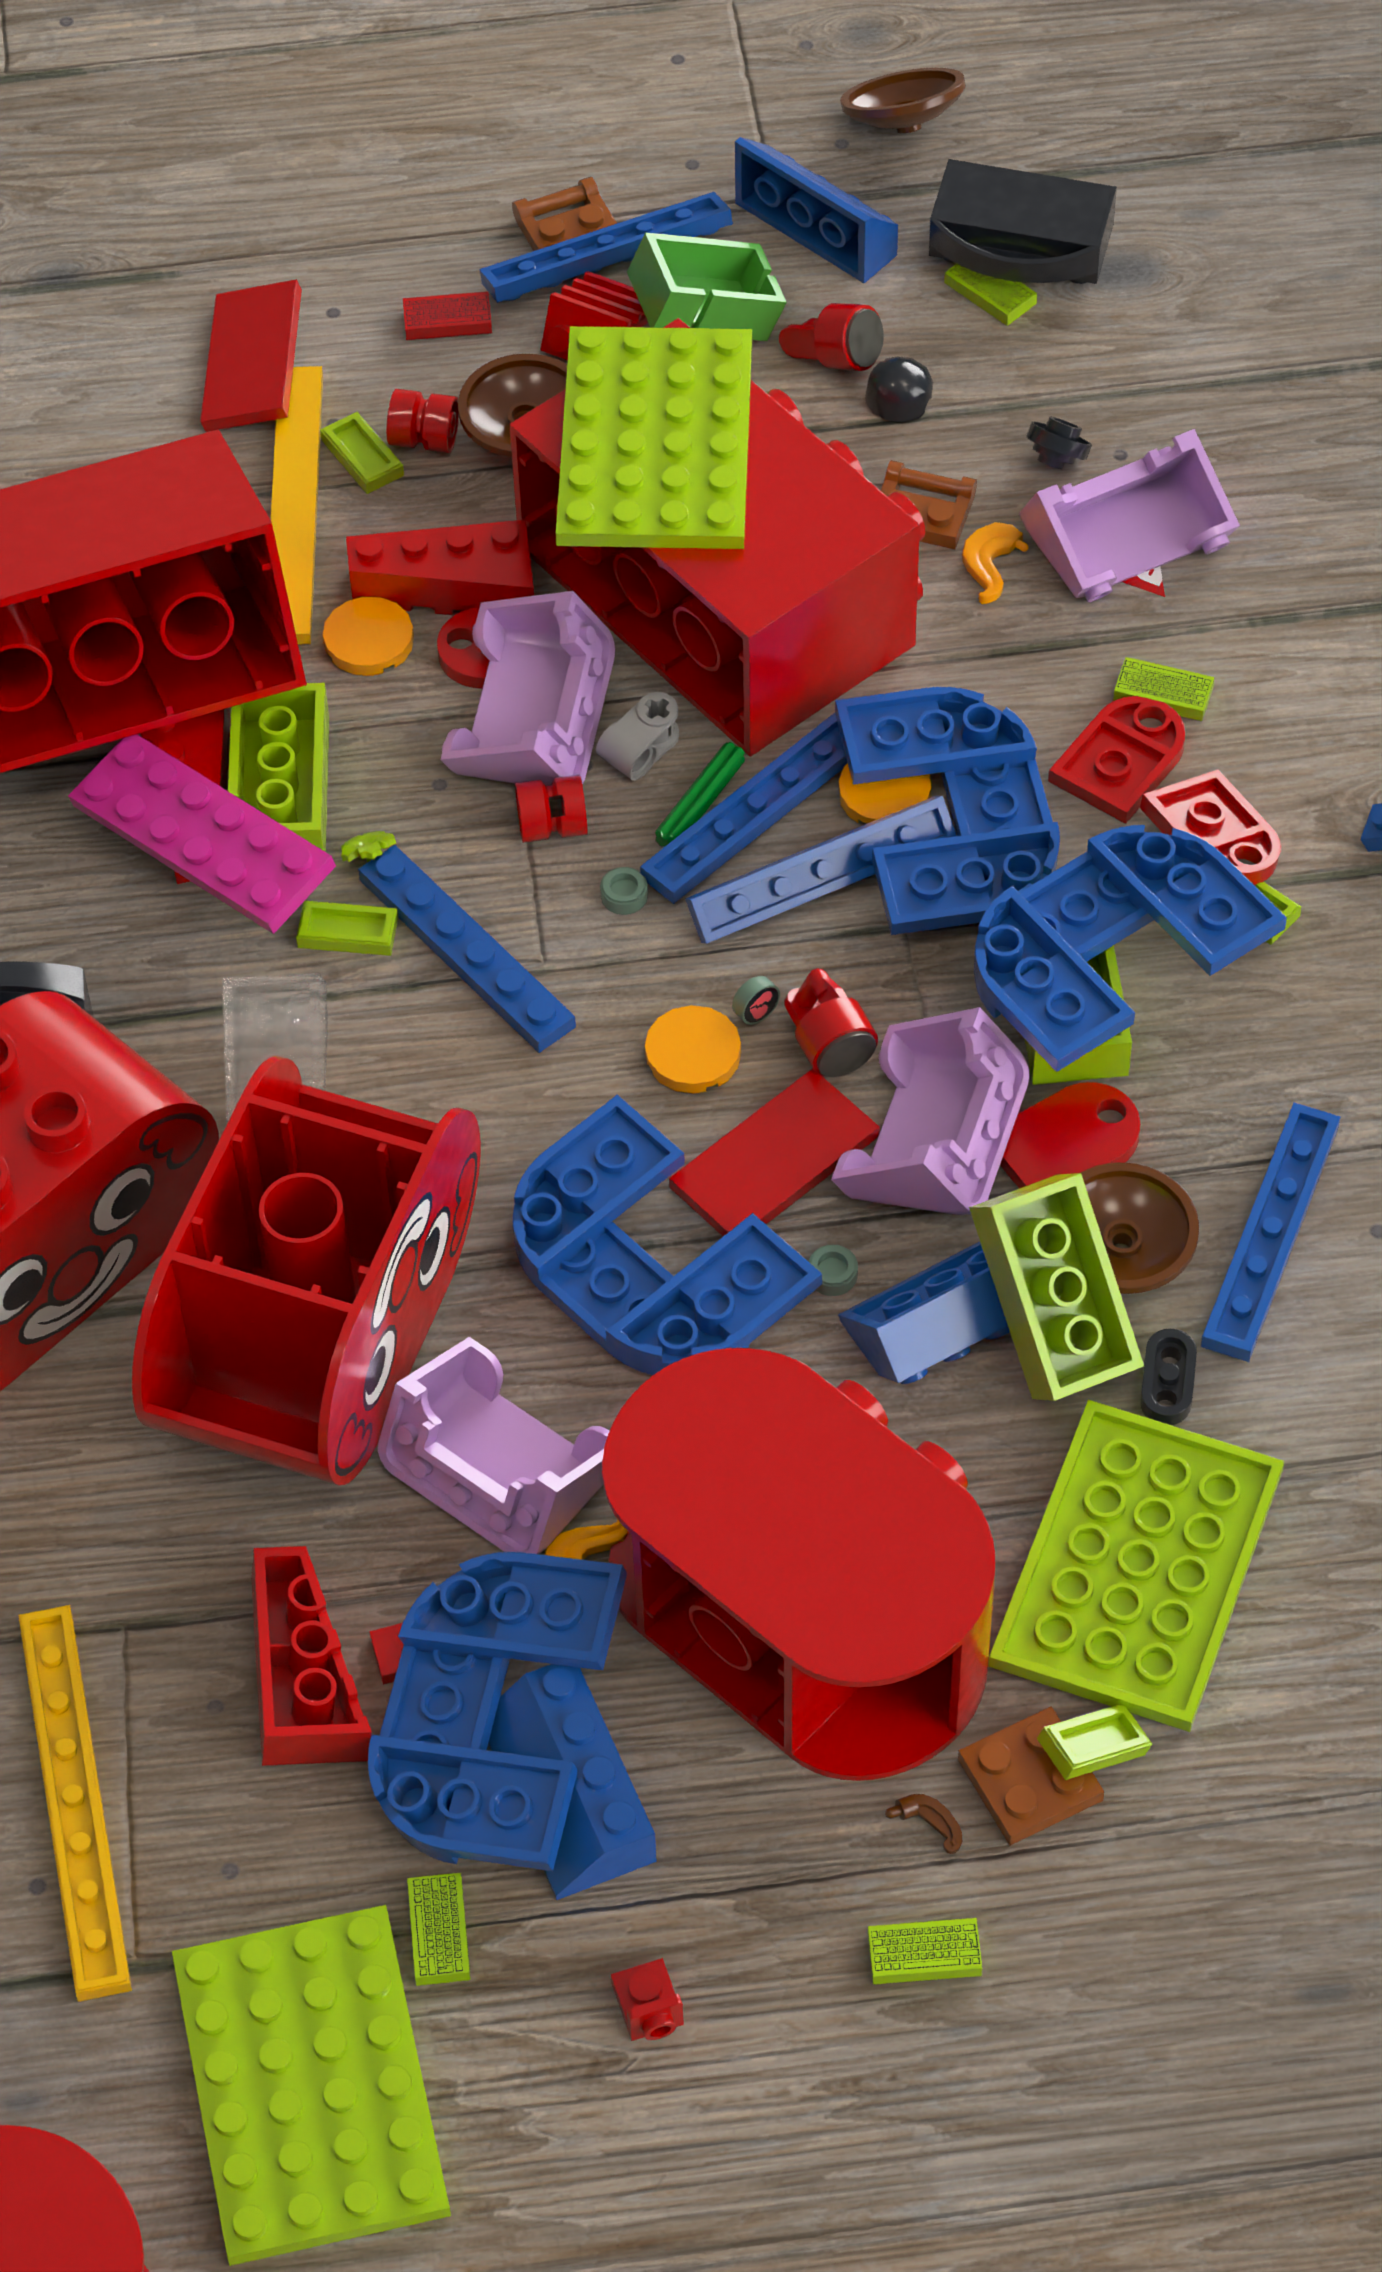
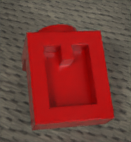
(648, 2000)

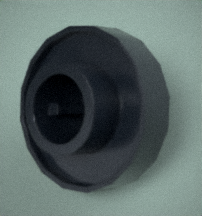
(1058, 442)

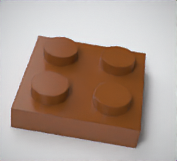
(1022, 1782)

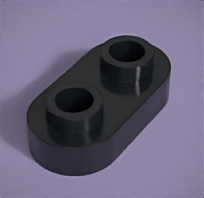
(1168, 1380)

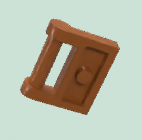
(566, 225)
(941, 518)

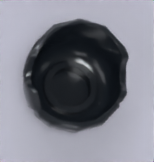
(899, 389)

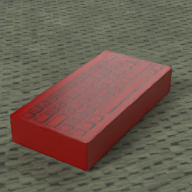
(447, 315)

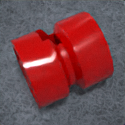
(422, 420)
(534, 808)

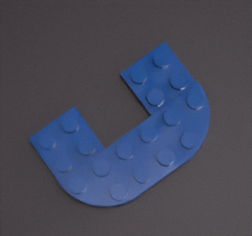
(991, 792)
(1039, 940)
(611, 1282)
(432, 1747)

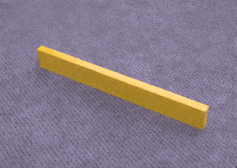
(296, 493)
(74, 1804)

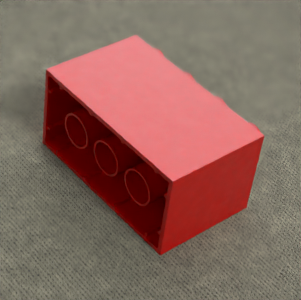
(137, 599)
(761, 628)

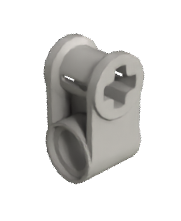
(641, 735)

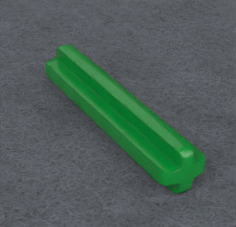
(701, 793)

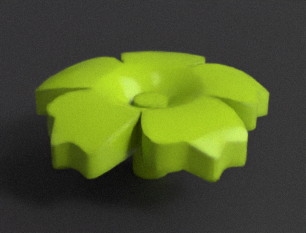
(367, 845)

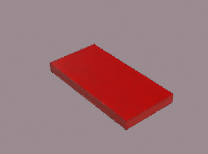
(251, 355)
(774, 1154)

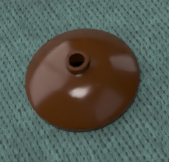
(903, 98)
(503, 393)
(1147, 1215)

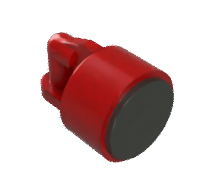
(839, 338)
(830, 1026)

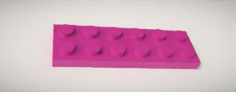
(202, 832)

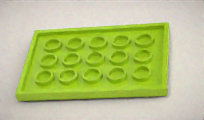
(655, 438)
(1137, 1565)
(309, 2085)

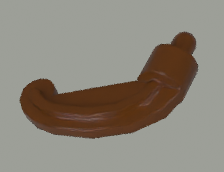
(933, 1813)

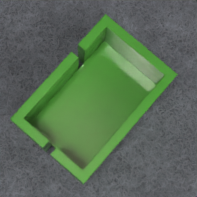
(706, 284)

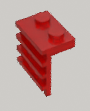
(589, 303)

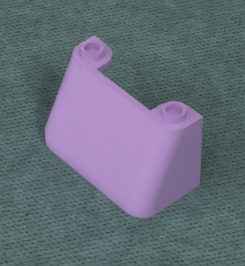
(1131, 518)
(538, 692)
(947, 1118)
(486, 1456)

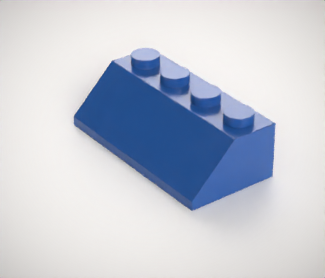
(813, 210)
(928, 1317)
(606, 1826)

